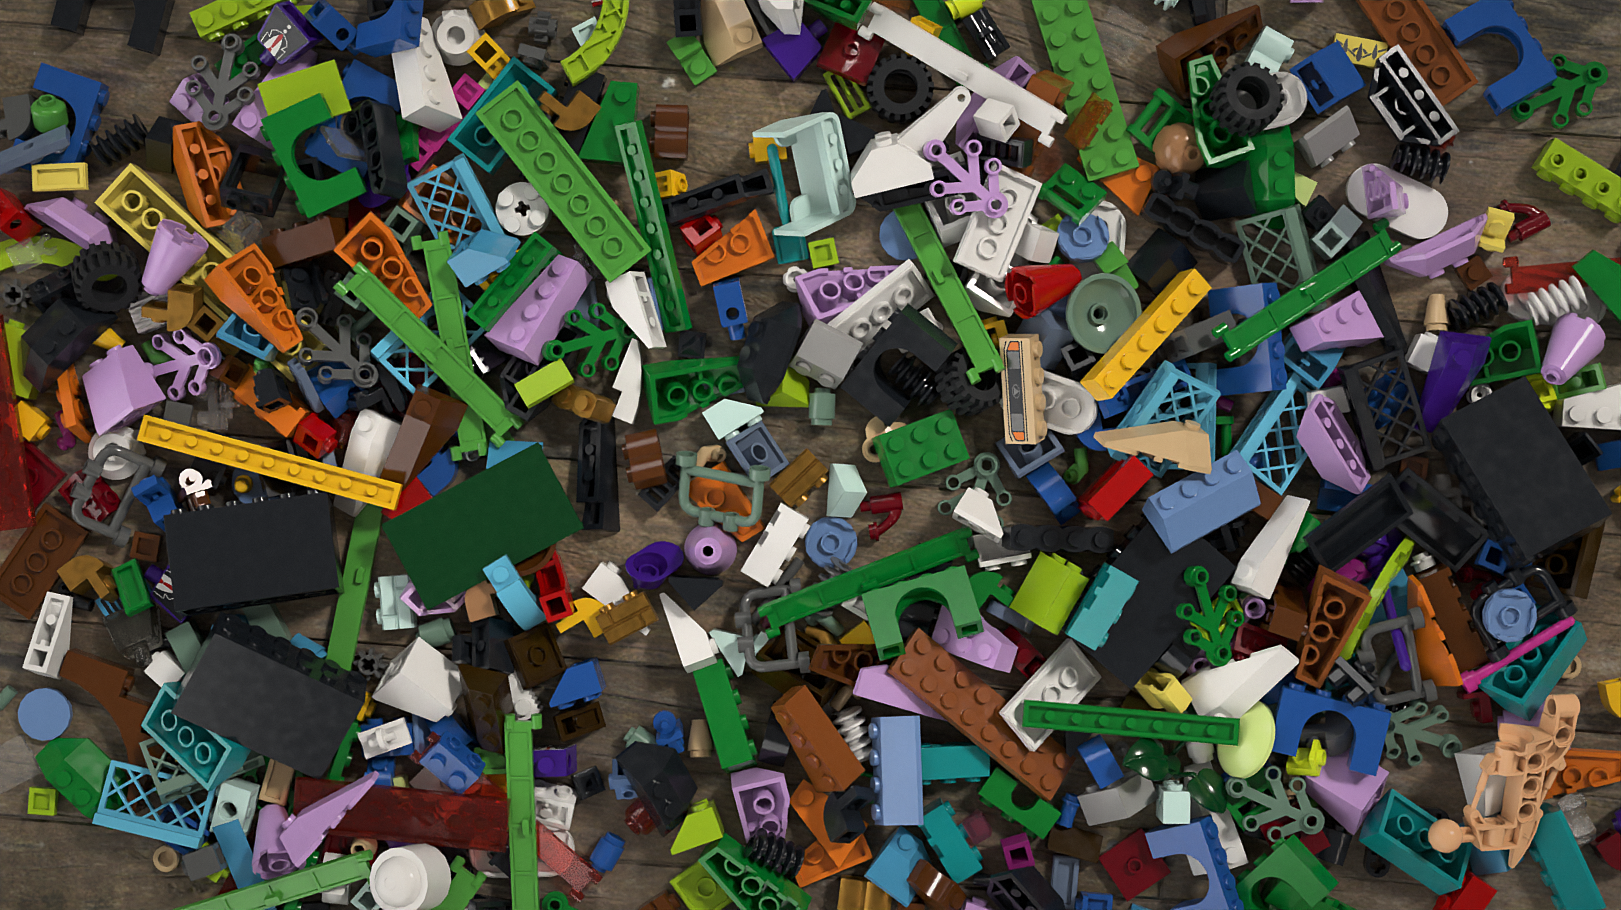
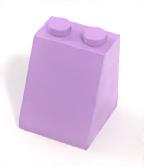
(120, 389)
(1344, 792)

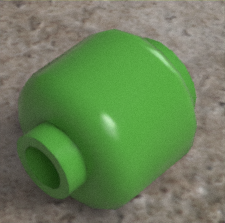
(49, 113)

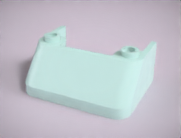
(820, 170)

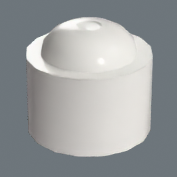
(410, 878)

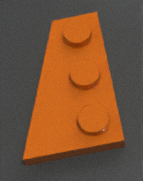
(1131, 186)
(735, 252)
(73, 408)
(724, 498)
(1586, 769)
(810, 807)
(819, 865)

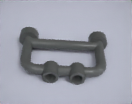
(93, 470)
(746, 642)
(1420, 689)

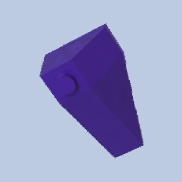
(1450, 374)

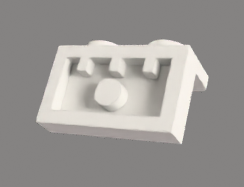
(554, 804)

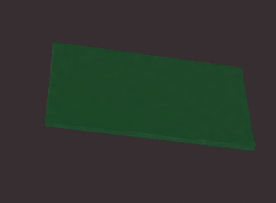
(498, 512)

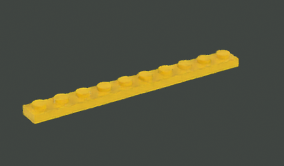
(270, 462)

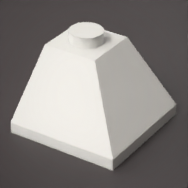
(979, 514)

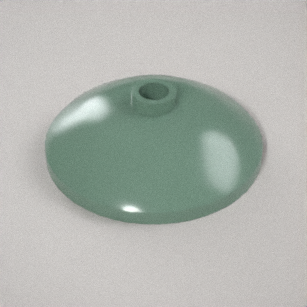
(1117, 310)

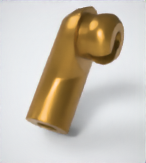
(820, 634)

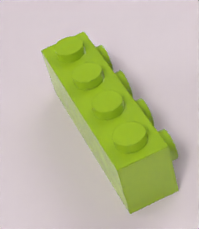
(225, 16)
(1580, 177)

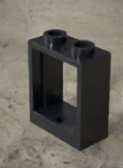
(250, 159)

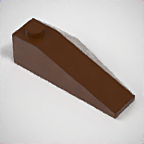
(1214, 37)
(424, 431)
(845, 660)

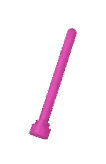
(1473, 679)

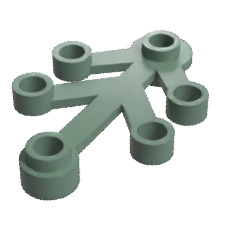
(981, 481)
(1414, 730)
(1279, 807)

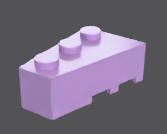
(1338, 326)
(985, 648)

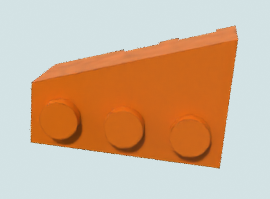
(284, 419)

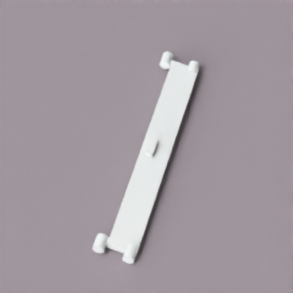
(963, 69)

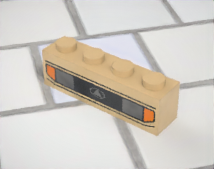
(1022, 389)

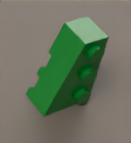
(617, 107)

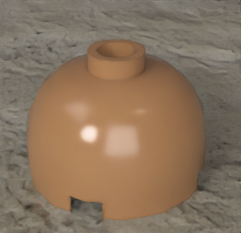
(1177, 149)

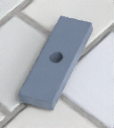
(34, 149)

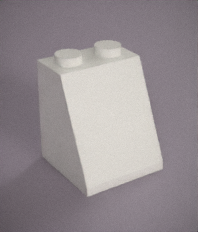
(420, 682)
(1469, 770)

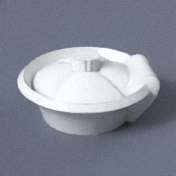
(454, 34)
(116, 467)

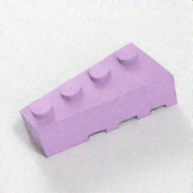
(540, 310)

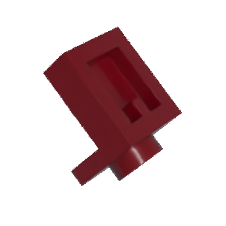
(1481, 705)

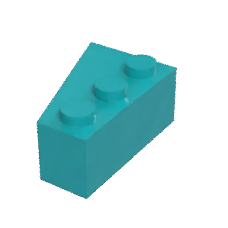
(1101, 606)
(953, 761)
(950, 841)

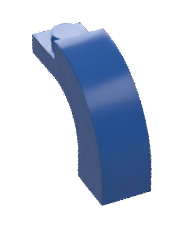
(1133, 388)

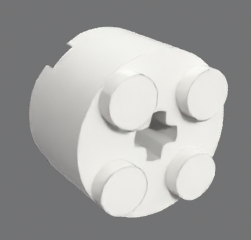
(509, 203)

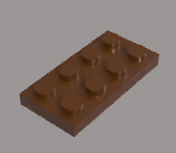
(36, 557)

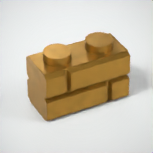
(799, 478)
(627, 617)

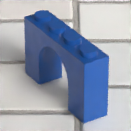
(1500, 18)
(392, 32)
(360, 84)
(86, 99)
(1267, 367)
(1368, 723)
(1202, 843)

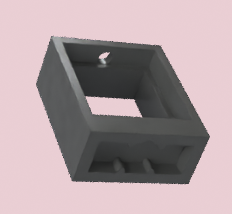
(1193, 338)

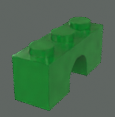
(1035, 817)

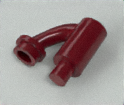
(1533, 224)
(882, 504)
(1468, 574)

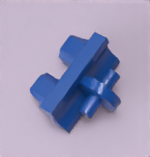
(669, 730)

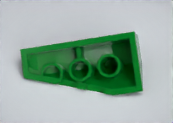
(1215, 144)
(1603, 279)

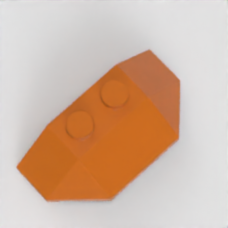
(201, 165)

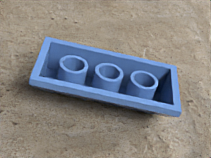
(1202, 502)
(896, 770)

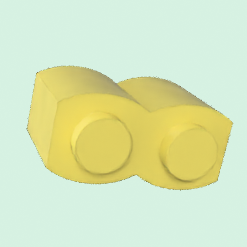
(1163, 691)

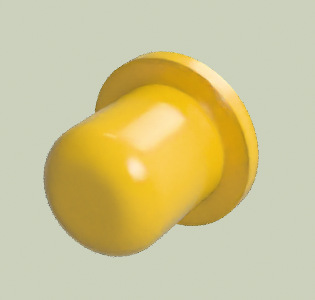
(243, 484)

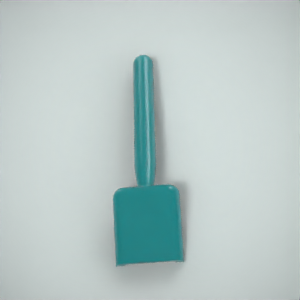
(787, 248)

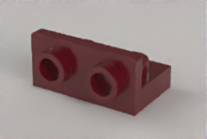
(101, 502)
(1251, 639)

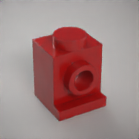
(693, 229)
(315, 436)

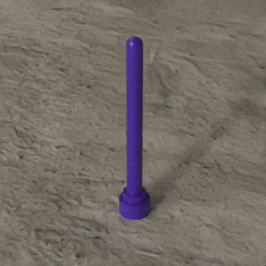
(1375, 566)

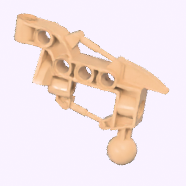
(1523, 757)

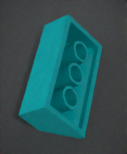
(473, 136)
(1530, 678)
(198, 750)
(1400, 835)
(1563, 863)

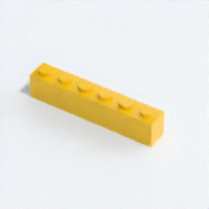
(1145, 335)

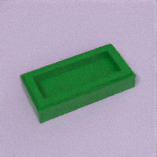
(132, 587)

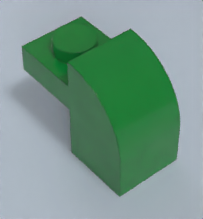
(985, 583)

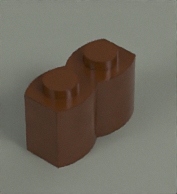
(671, 132)
(645, 459)

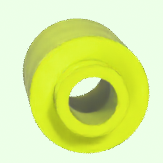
(963, 8)

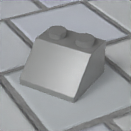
(1328, 137)
(824, 354)

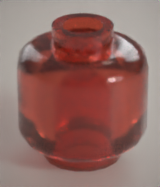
(343, 426)
(638, 819)

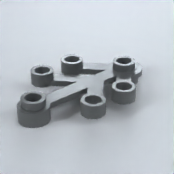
(223, 85)
(338, 352)

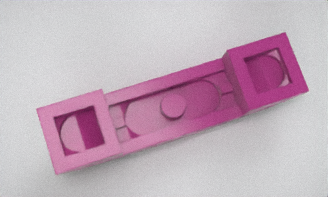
(431, 142)

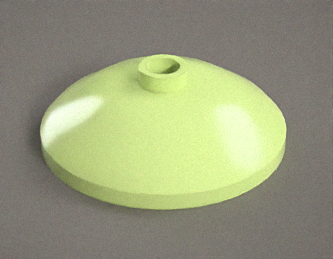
(1254, 743)

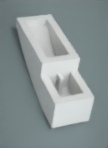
(630, 382)

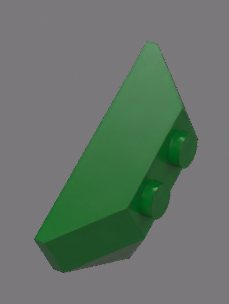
(845, 12)
(1273, 172)
(80, 772)

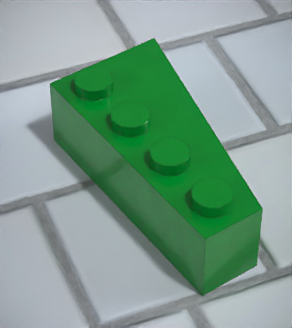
(750, 882)

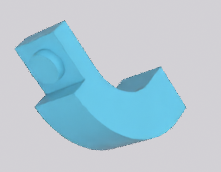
(514, 593)

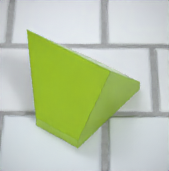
(791, 392)

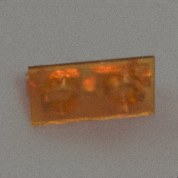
(1084, 126)

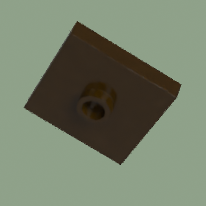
(535, 655)

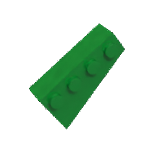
(725, 718)

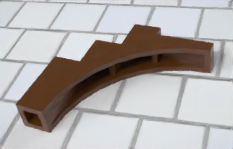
(109, 685)

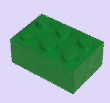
(920, 448)

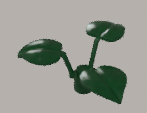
(1149, 761)

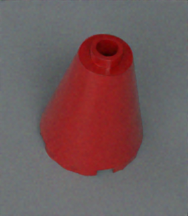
(1039, 286)

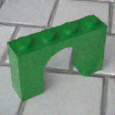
(284, 131)
(946, 587)
(1291, 863)

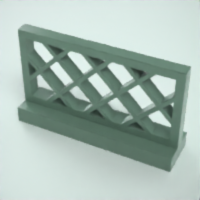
(1297, 239)
(185, 783)

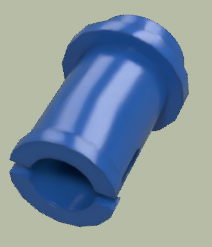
(1068, 810)

